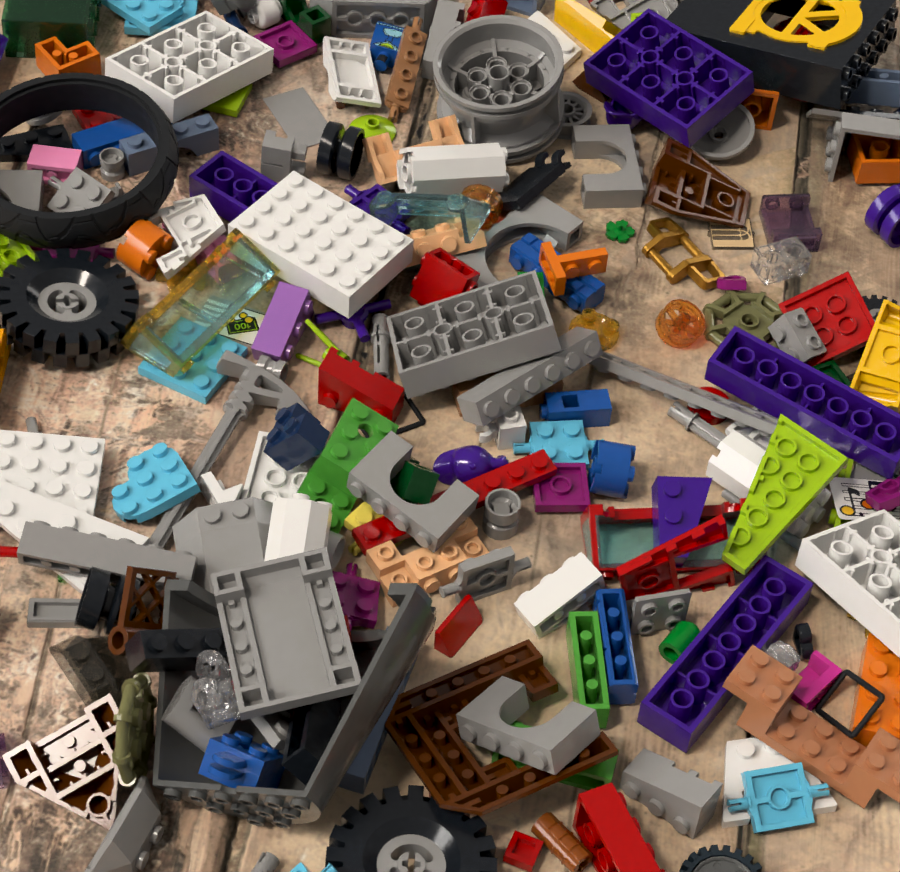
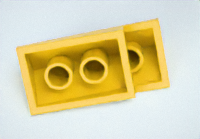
(584, 24)

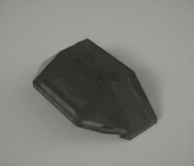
(92, 667)

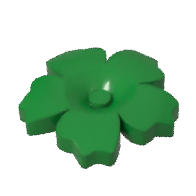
(619, 231)

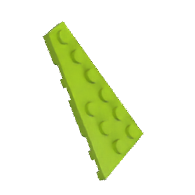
(785, 484)

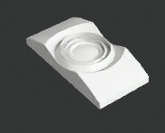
(350, 72)

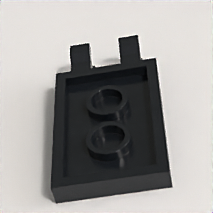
(533, 181)

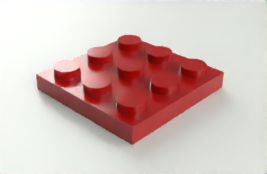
(837, 316)

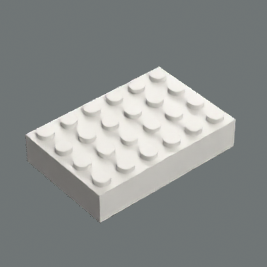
(192, 64)
(324, 243)
(860, 571)

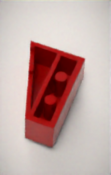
(343, 380)

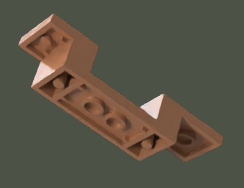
(806, 737)

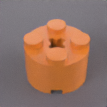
(143, 246)

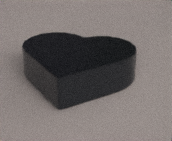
(803, 640)

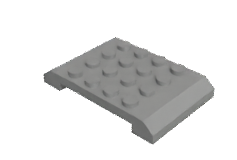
(285, 633)

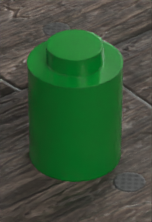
(678, 640)

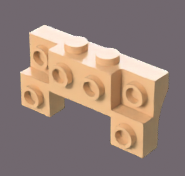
(384, 159)
(445, 236)
(422, 565)

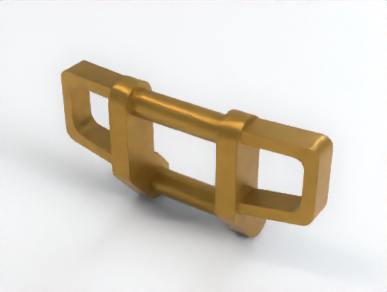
(690, 266)

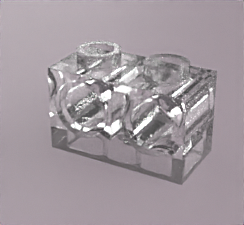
(781, 260)

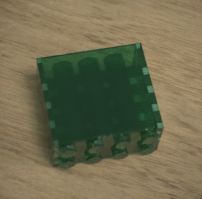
(37, 20)

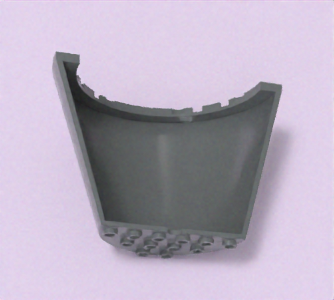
(382, 664)

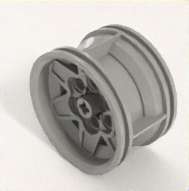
(502, 83)

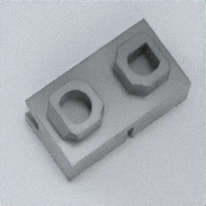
(279, 156)

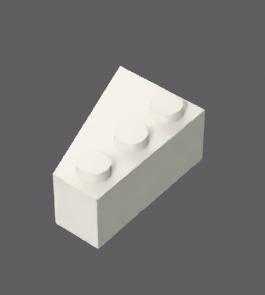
(559, 593)

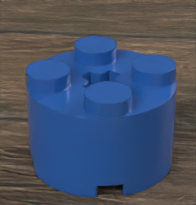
(611, 469)

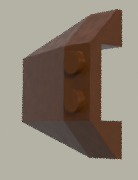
(695, 189)

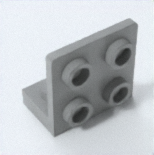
(658, 611)

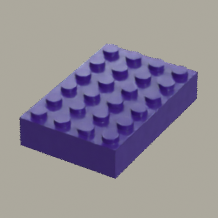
(669, 77)

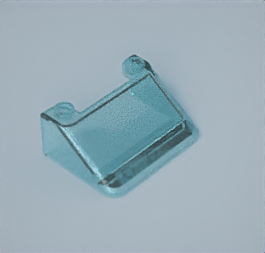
(472, 211)

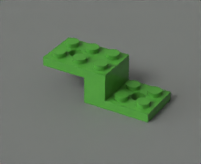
(341, 453)

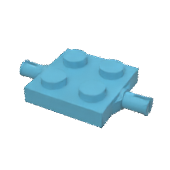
(560, 439)
(778, 797)

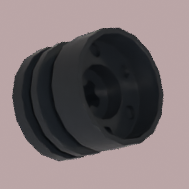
(102, 600)

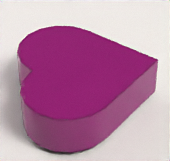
(732, 282)

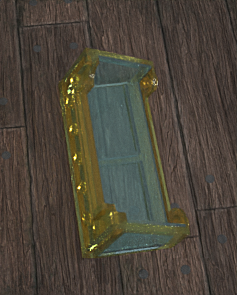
(201, 305)

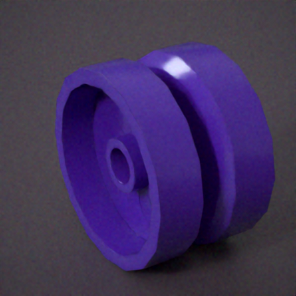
(884, 216)

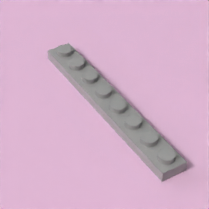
(694, 396)

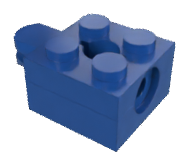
(242, 762)

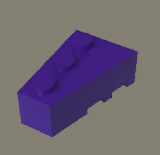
(677, 507)

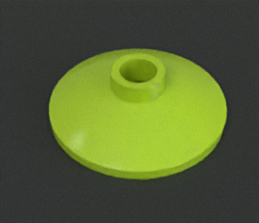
(375, 125)

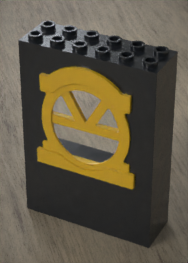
(804, 67)

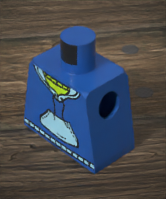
(385, 45)

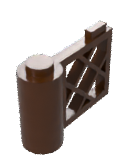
(128, 628)

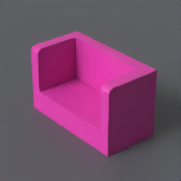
(816, 680)

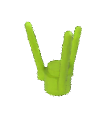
(326, 340)

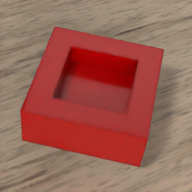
(523, 851)

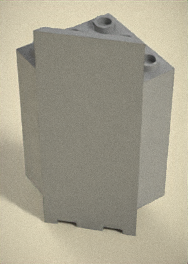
(848, 123)

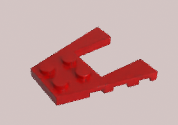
(656, 568)

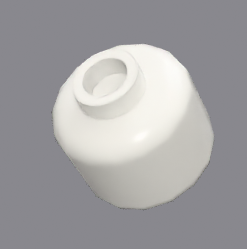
(265, 13)

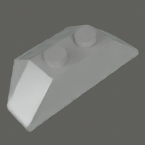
(131, 834)

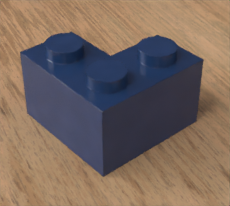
(295, 437)

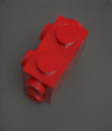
(442, 277)

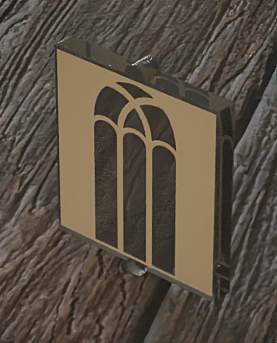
(731, 238)

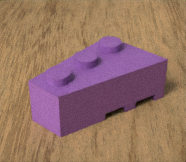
(283, 322)

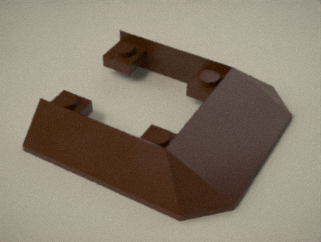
(427, 735)

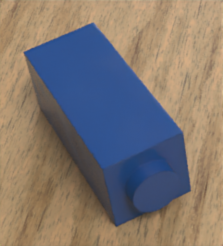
(586, 405)

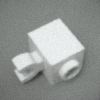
(505, 430)

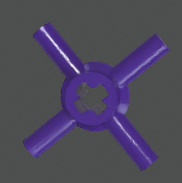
(357, 320)

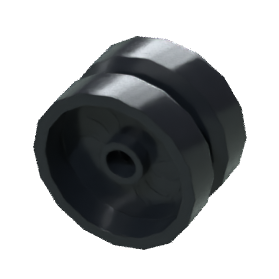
(340, 150)

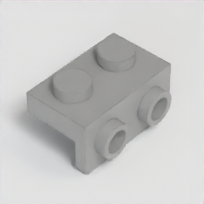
(797, 336)

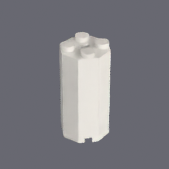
(452, 168)
(736, 470)
(297, 526)

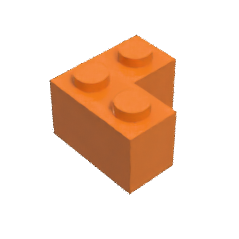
(55, 58)

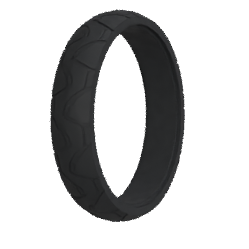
(114, 218)

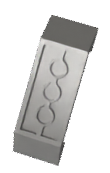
(360, 17)

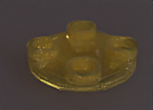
(606, 328)

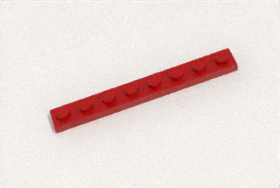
(511, 476)

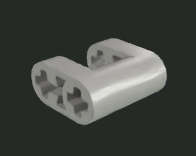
(189, 722)

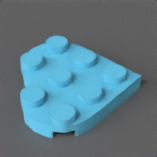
(154, 485)

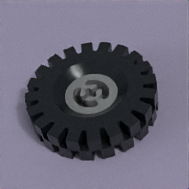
(36, 287)
(409, 826)

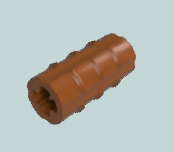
(562, 843)

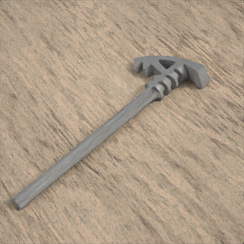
(236, 409)

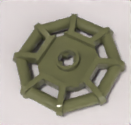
(761, 313)
(134, 729)

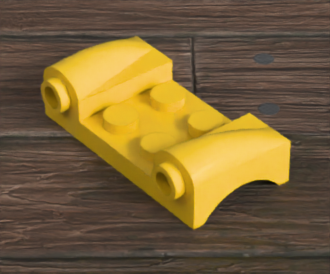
(880, 363)

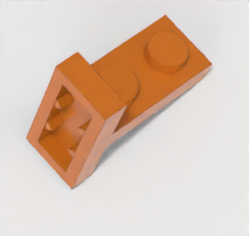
(571, 265)

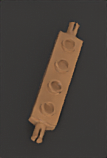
(405, 69)

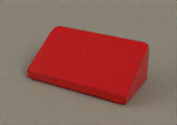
(457, 627)

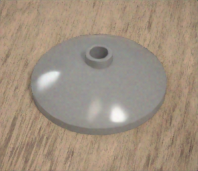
(736, 132)

